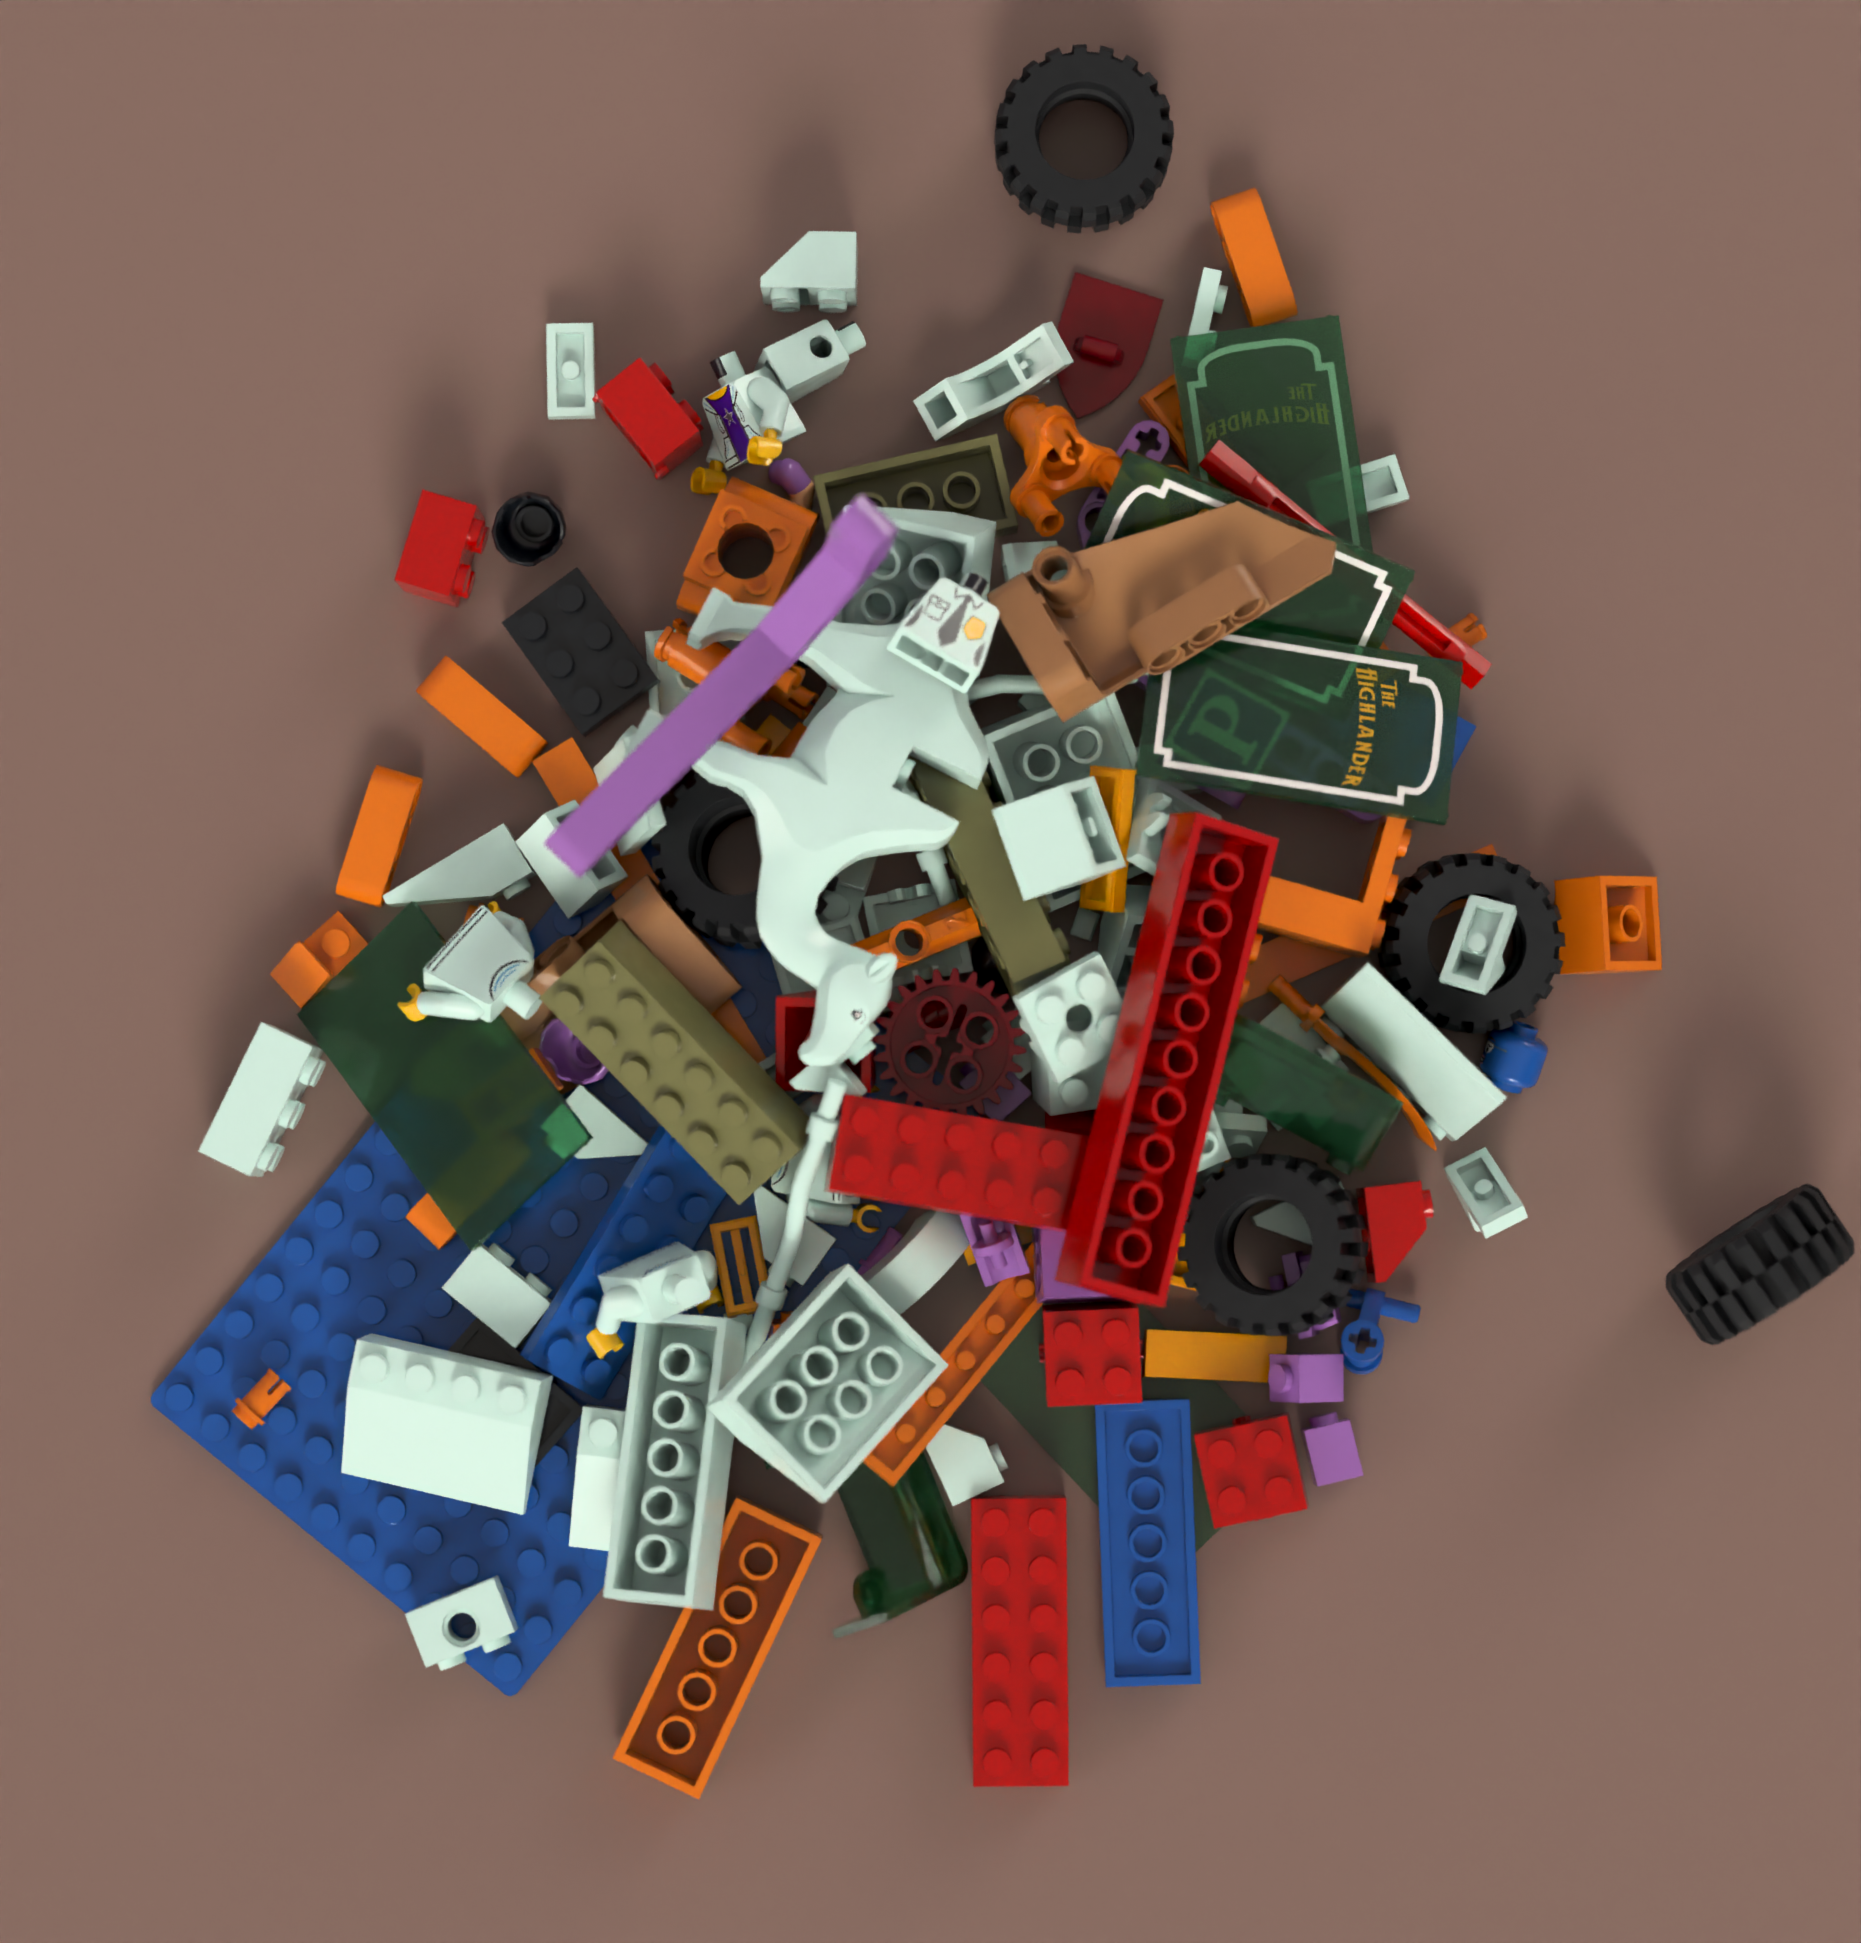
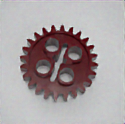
(908, 1030)

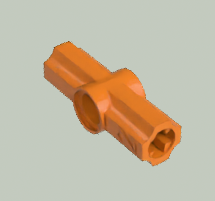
(934, 930)

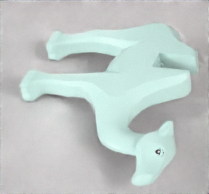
(838, 801)

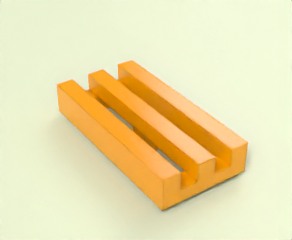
(734, 1226)

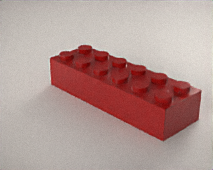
(955, 1163)
(1019, 1640)

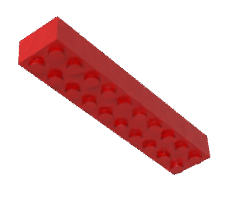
(1166, 1059)

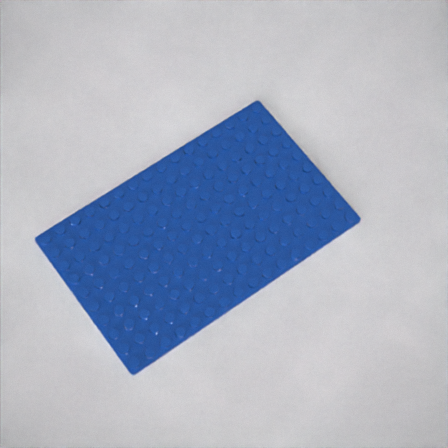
(365, 1269)

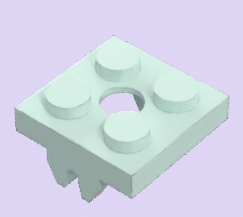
(1151, 813)
(904, 904)
(1045, 1011)

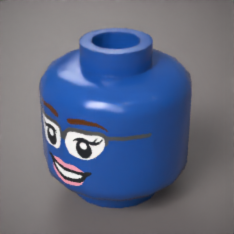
(1514, 1057)

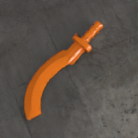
(1310, 1018)

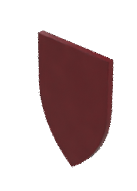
(1107, 338)

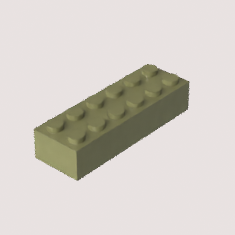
(1012, 928)
(679, 1062)

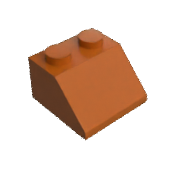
(1609, 924)

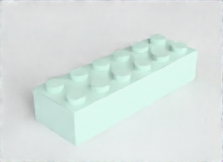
(673, 1463)

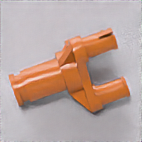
(1055, 461)
(700, 663)

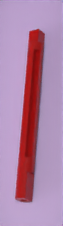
(1410, 617)

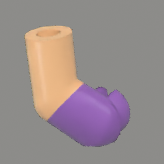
(794, 480)

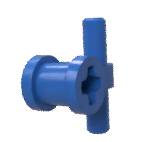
(1372, 1306)

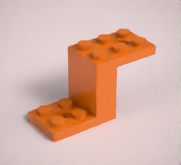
(1331, 919)

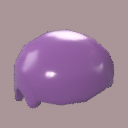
(569, 1055)

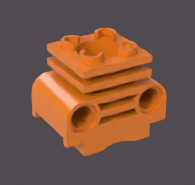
(741, 513)

